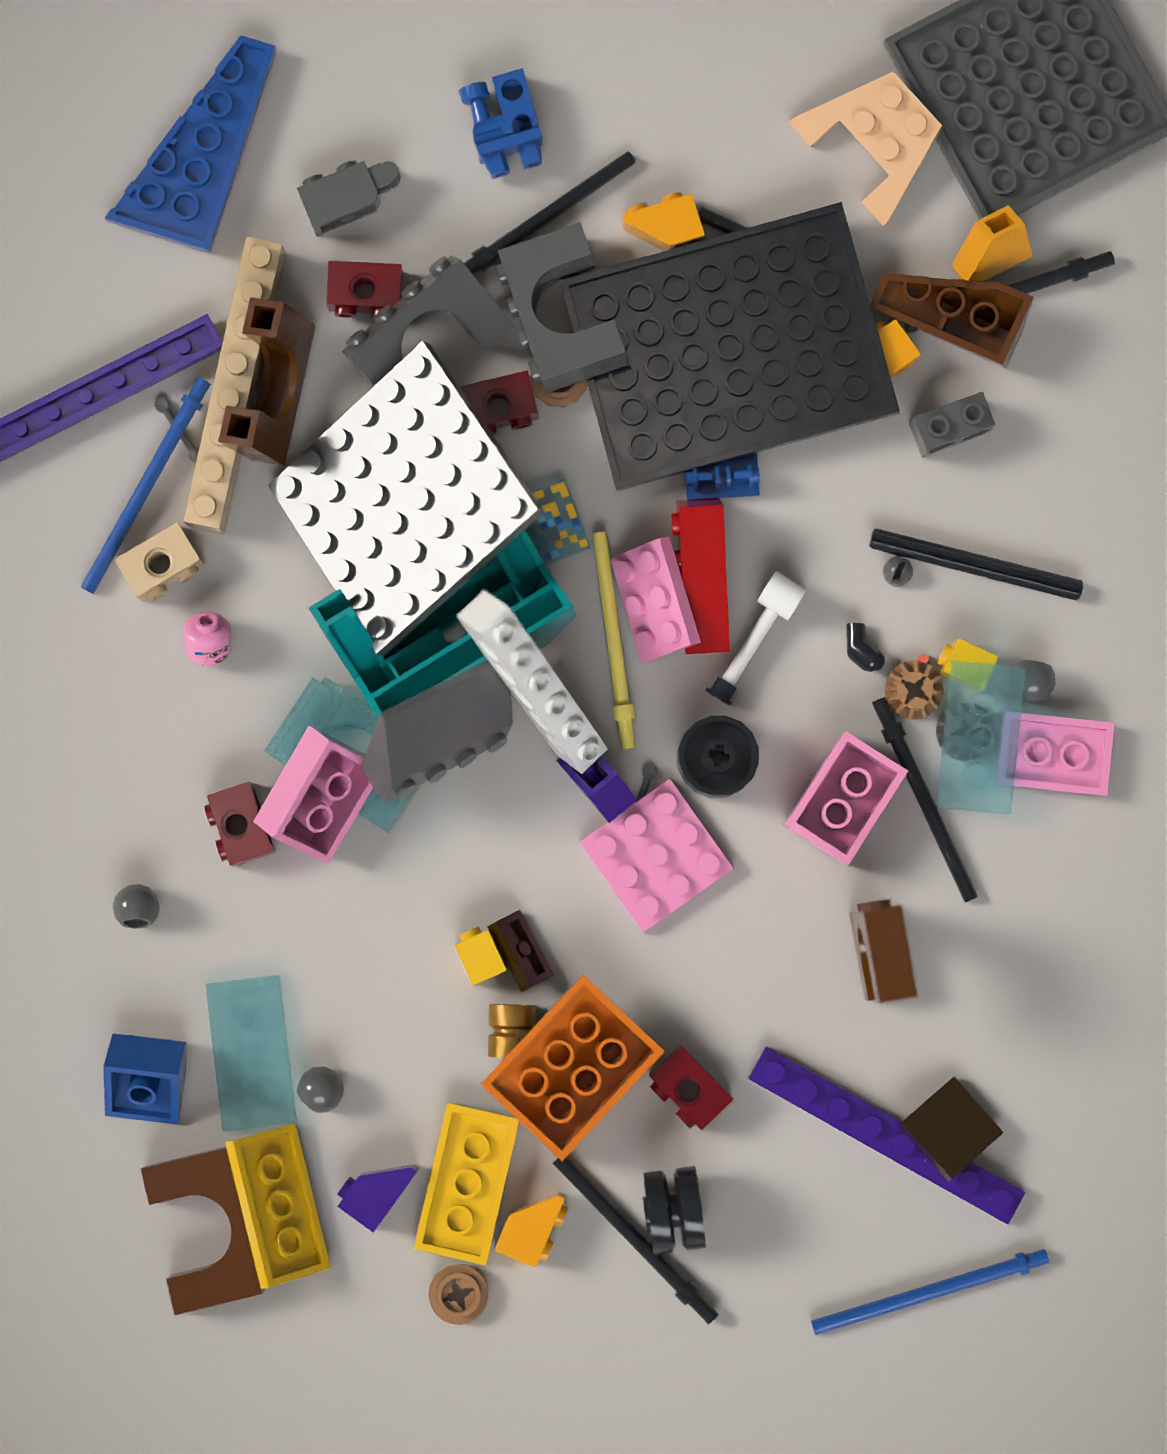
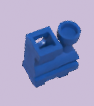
(507, 133)

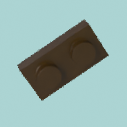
(520, 950)

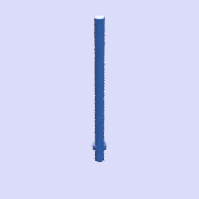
(190, 405)
(1020, 1263)

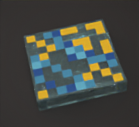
(559, 529)

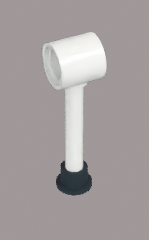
(779, 599)

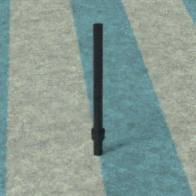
(485, 256)
(1076, 270)
(894, 734)
(685, 1290)

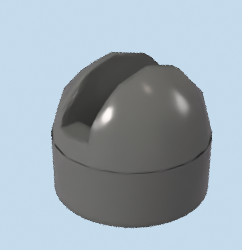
(890, 568)

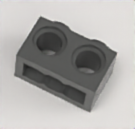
(952, 424)

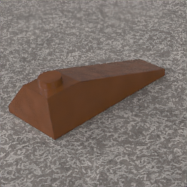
(964, 313)

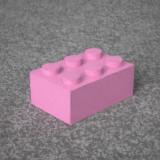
(316, 796)
(845, 798)

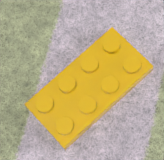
(466, 1183)
(278, 1205)

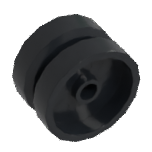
(730, 739)
(673, 1210)

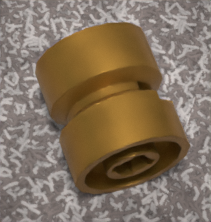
(510, 1025)

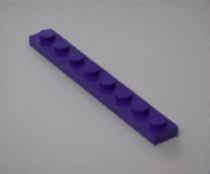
(108, 386)
(879, 1133)

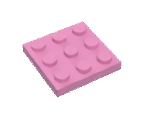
(656, 855)

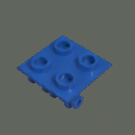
(724, 480)

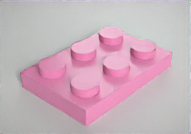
(655, 600)
(1064, 754)

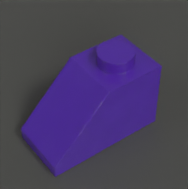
(602, 788)
(374, 1194)

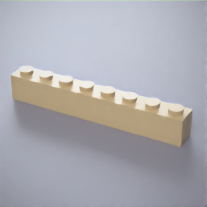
(233, 386)

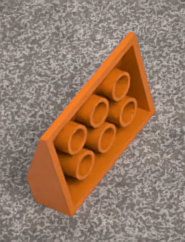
(572, 1067)

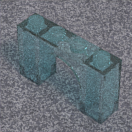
(327, 710)

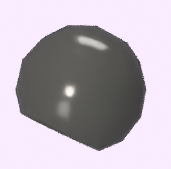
(1038, 680)
(136, 906)
(320, 1089)

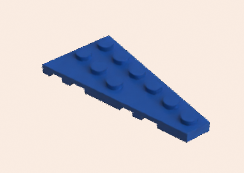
(195, 164)

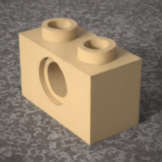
(138, 562)

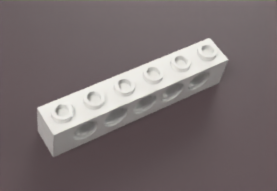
(532, 681)

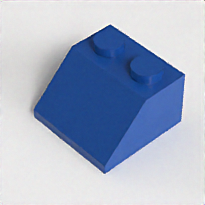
(144, 1078)

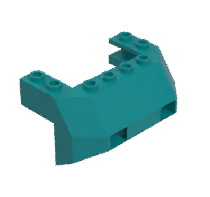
(441, 643)

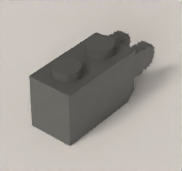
(346, 193)

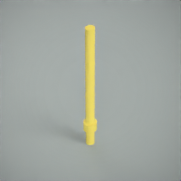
(622, 711)

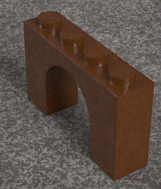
(285, 346)
(883, 951)
(235, 1273)

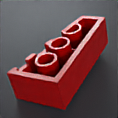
(703, 570)

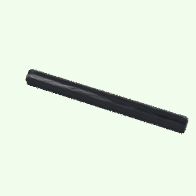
(976, 564)

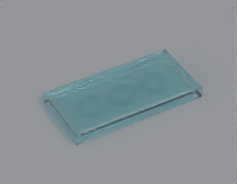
(980, 737)
(251, 1053)

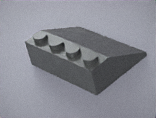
(438, 731)

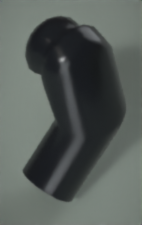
(860, 652)

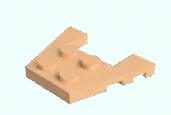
(888, 125)

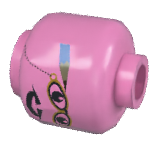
(207, 638)

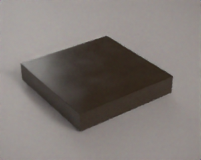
(951, 1129)

